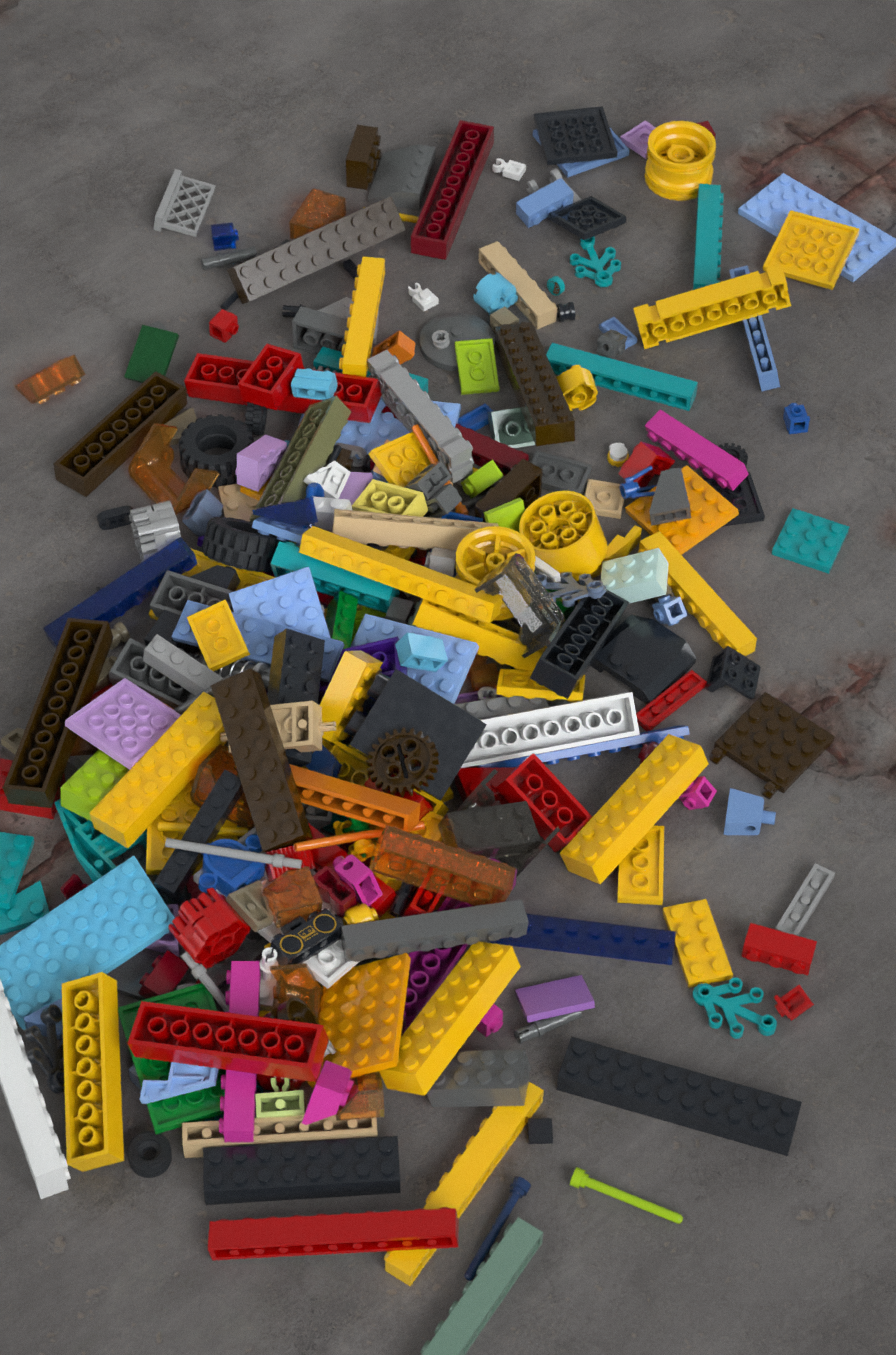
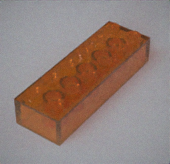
(441, 868)

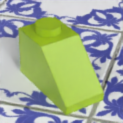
(481, 479)

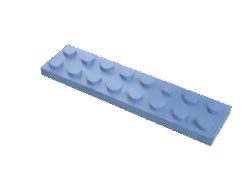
(258, 638)

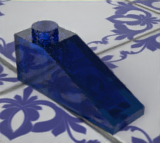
(296, 512)

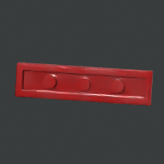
(670, 700)

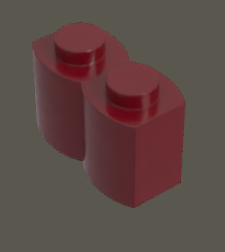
(334, 891)

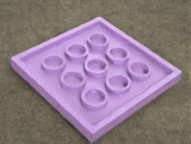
(123, 722)

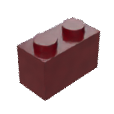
(165, 976)

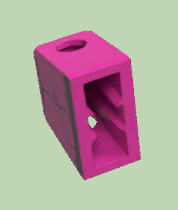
(353, 873)

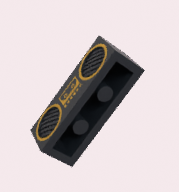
(305, 939)

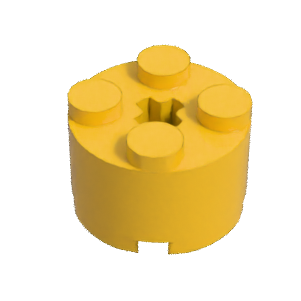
(578, 387)

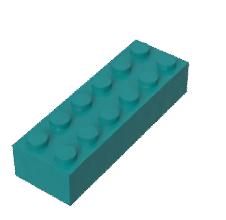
(332, 579)

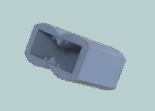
(201, 510)

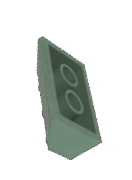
(510, 427)

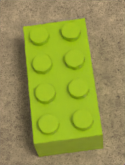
(91, 784)

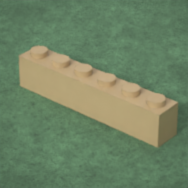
(531, 299)

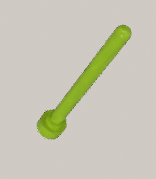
(582, 1179)

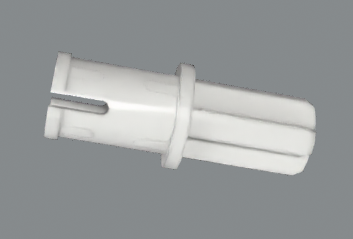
(268, 959)

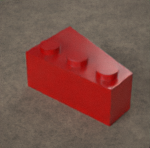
(469, 778)

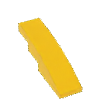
(621, 547)

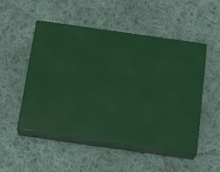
(151, 353)

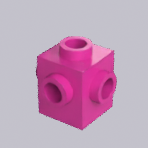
(698, 794)

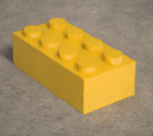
(348, 691)

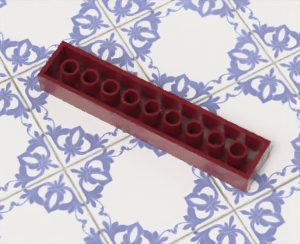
(452, 190)

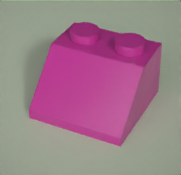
(329, 1092)

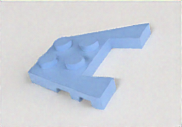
(181, 1080)

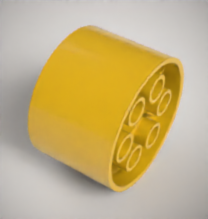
(555, 531)

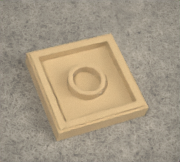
(605, 498)

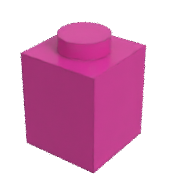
(491, 1021)

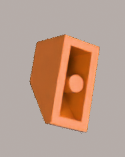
(397, 345)

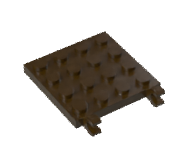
(773, 743)

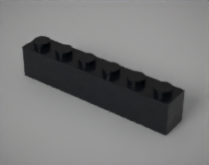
(201, 830)

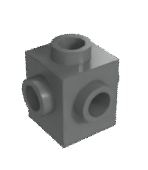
(611, 344)

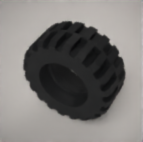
(209, 434)
(239, 544)

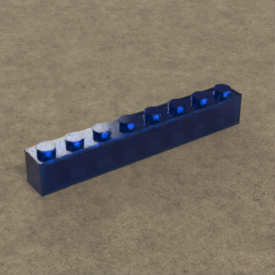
(127, 589)
(596, 939)

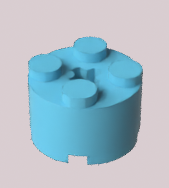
(495, 293)

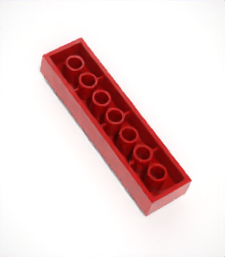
(228, 1041)

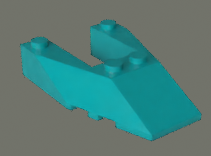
(91, 846)

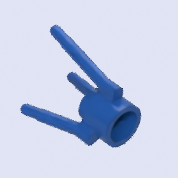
(631, 489)

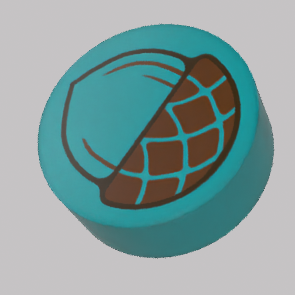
(556, 285)

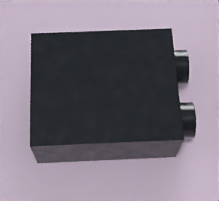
(411, 705)

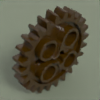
(423, 756)

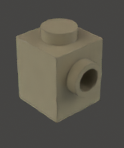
(501, 317)

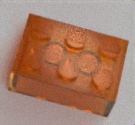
(317, 211)

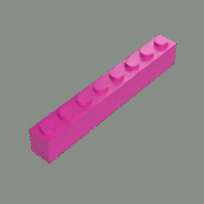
(240, 1086)

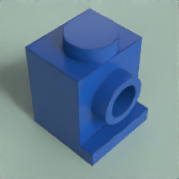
(796, 414)

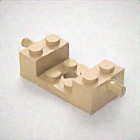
(299, 725)

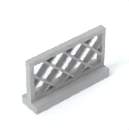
(171, 200)

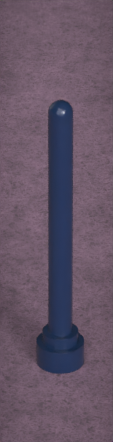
(518, 1188)

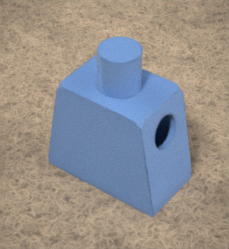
(746, 814)

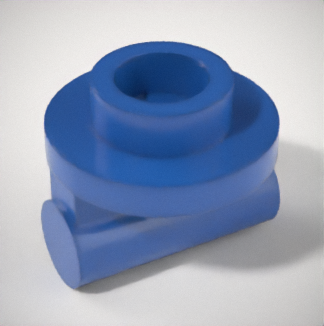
(314, 489)

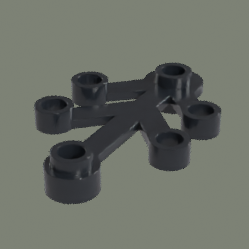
(55, 1076)

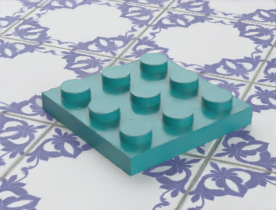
(810, 540)

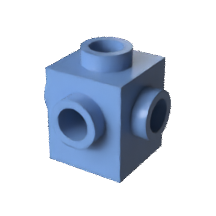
(669, 610)

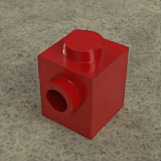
(223, 325)

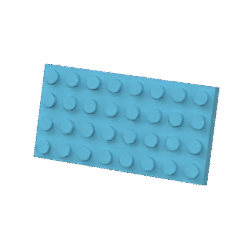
(82, 938)

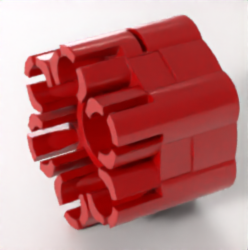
(211, 931)

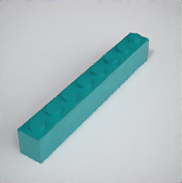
(707, 236)
(626, 377)

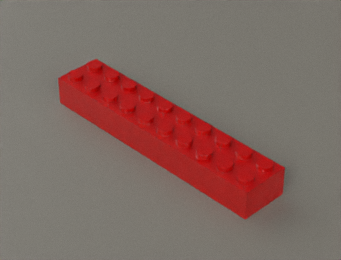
(218, 380)

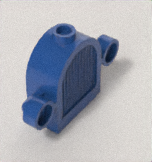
(229, 873)

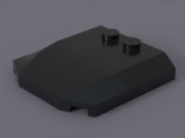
(645, 657)

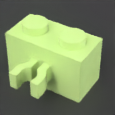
(281, 1103)

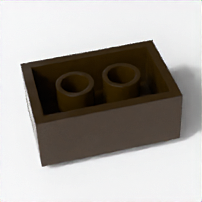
(363, 157)

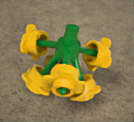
(362, 848)

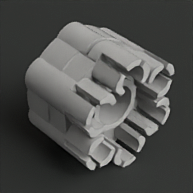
(155, 528)

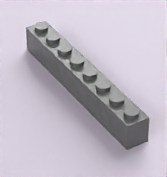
(434, 930)

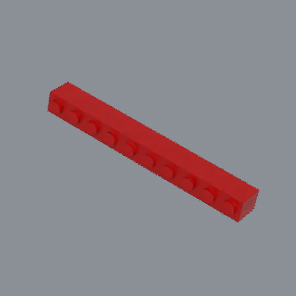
(333, 1234)

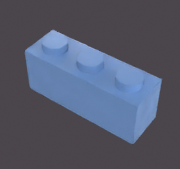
(542, 202)

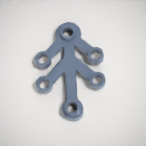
(568, 585)

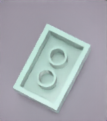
(636, 575)

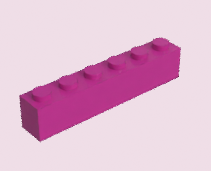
(696, 450)

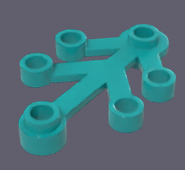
(602, 277)
(732, 1006)

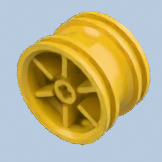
(679, 159)
(487, 549)

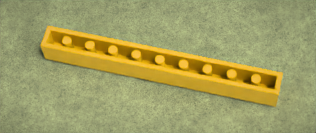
(400, 574)
(468, 1175)

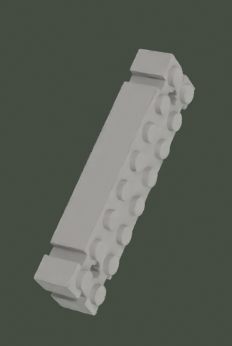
(414, 407)

